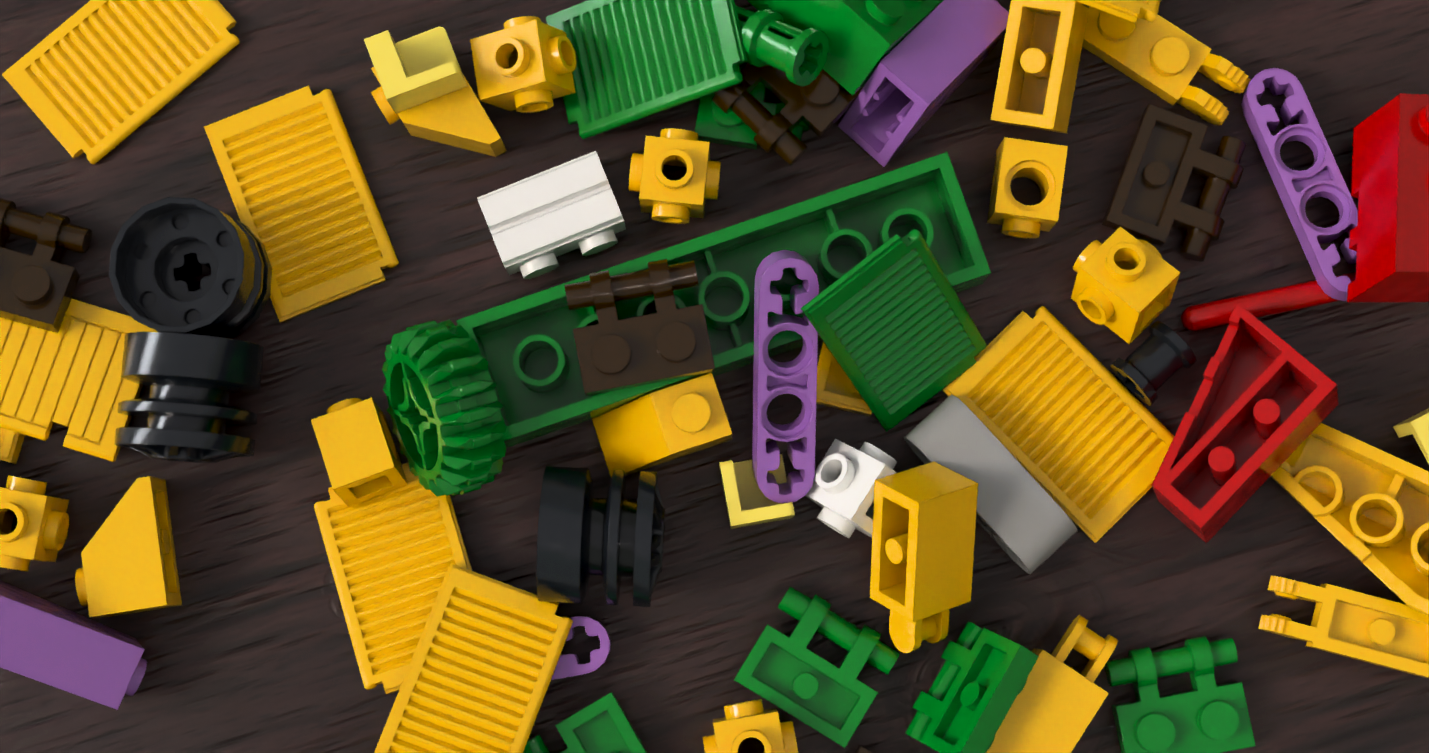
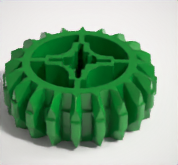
(444, 407)

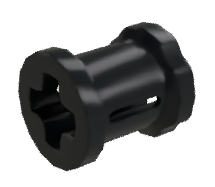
(1153, 362)

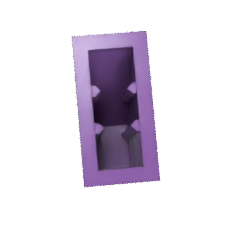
(922, 74)
(67, 649)

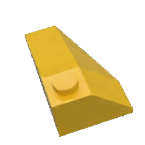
(1368, 504)

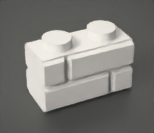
(552, 216)

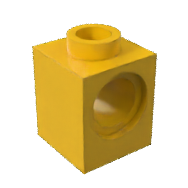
(1035, 161)
(358, 450)

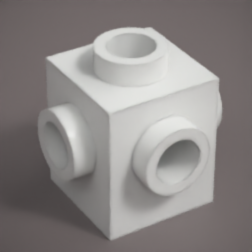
(846, 486)

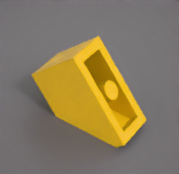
(449, 119)
(663, 426)
(131, 556)

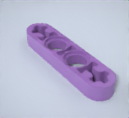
(1301, 186)
(779, 378)

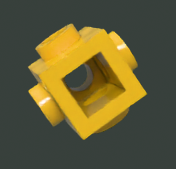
(524, 65)
(674, 199)
(1123, 284)
(40, 523)
(750, 720)

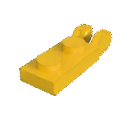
(1163, 61)
(1355, 626)

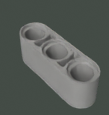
(1009, 499)

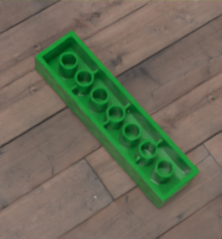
(533, 338)

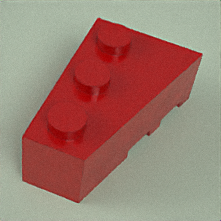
(1393, 203)
(1242, 425)

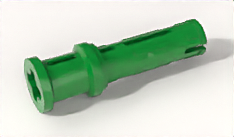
(782, 46)

